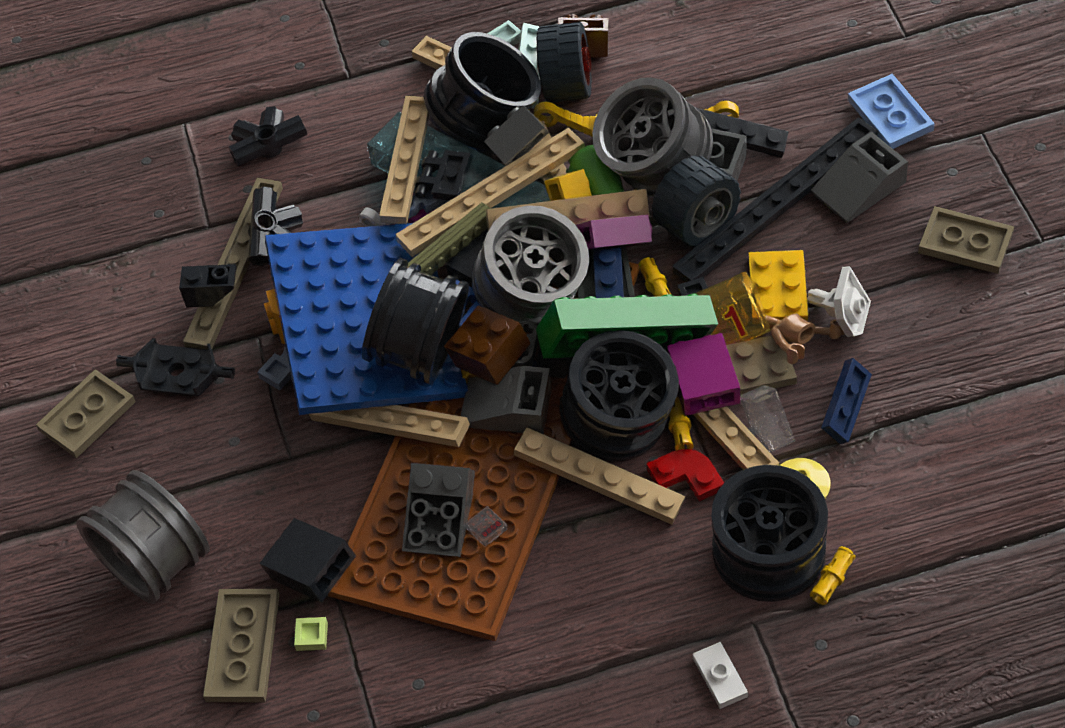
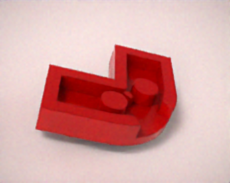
(688, 466)

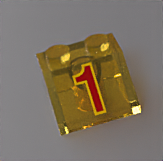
(737, 309)

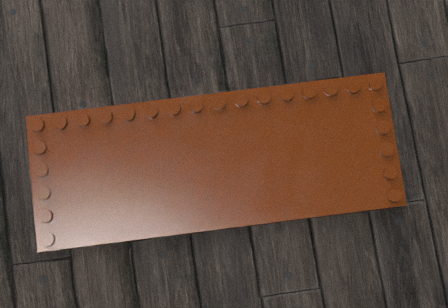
(443, 590)

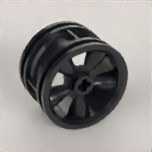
(480, 87)

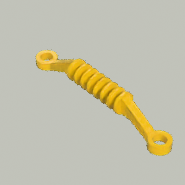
(586, 123)

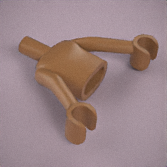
(798, 332)

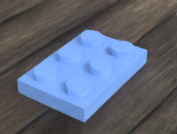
(891, 111)

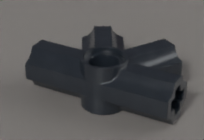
(266, 137)
(275, 222)

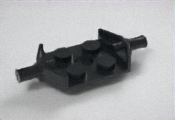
(157, 362)

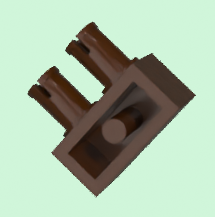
(596, 33)

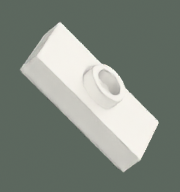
(720, 675)

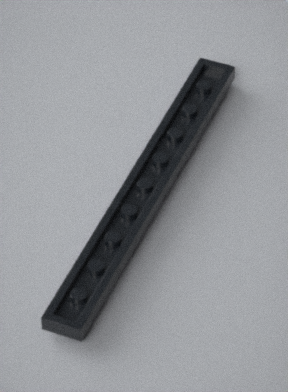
(768, 205)

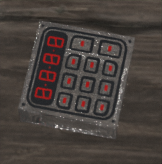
(486, 526)

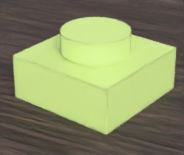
(311, 634)

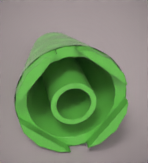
(600, 176)

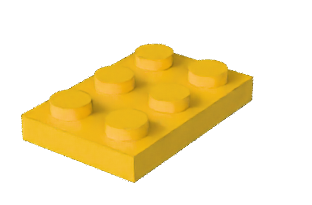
(780, 282)

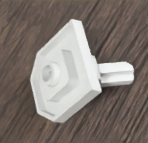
(845, 303)

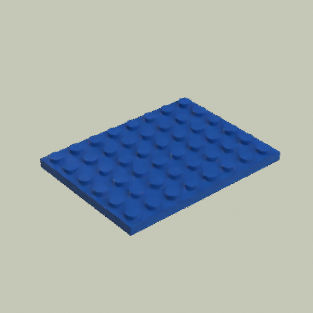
(324, 303)

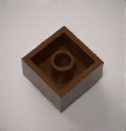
(487, 344)

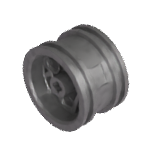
(647, 131)
(522, 282)
(143, 536)

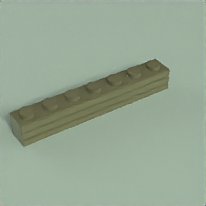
(452, 240)

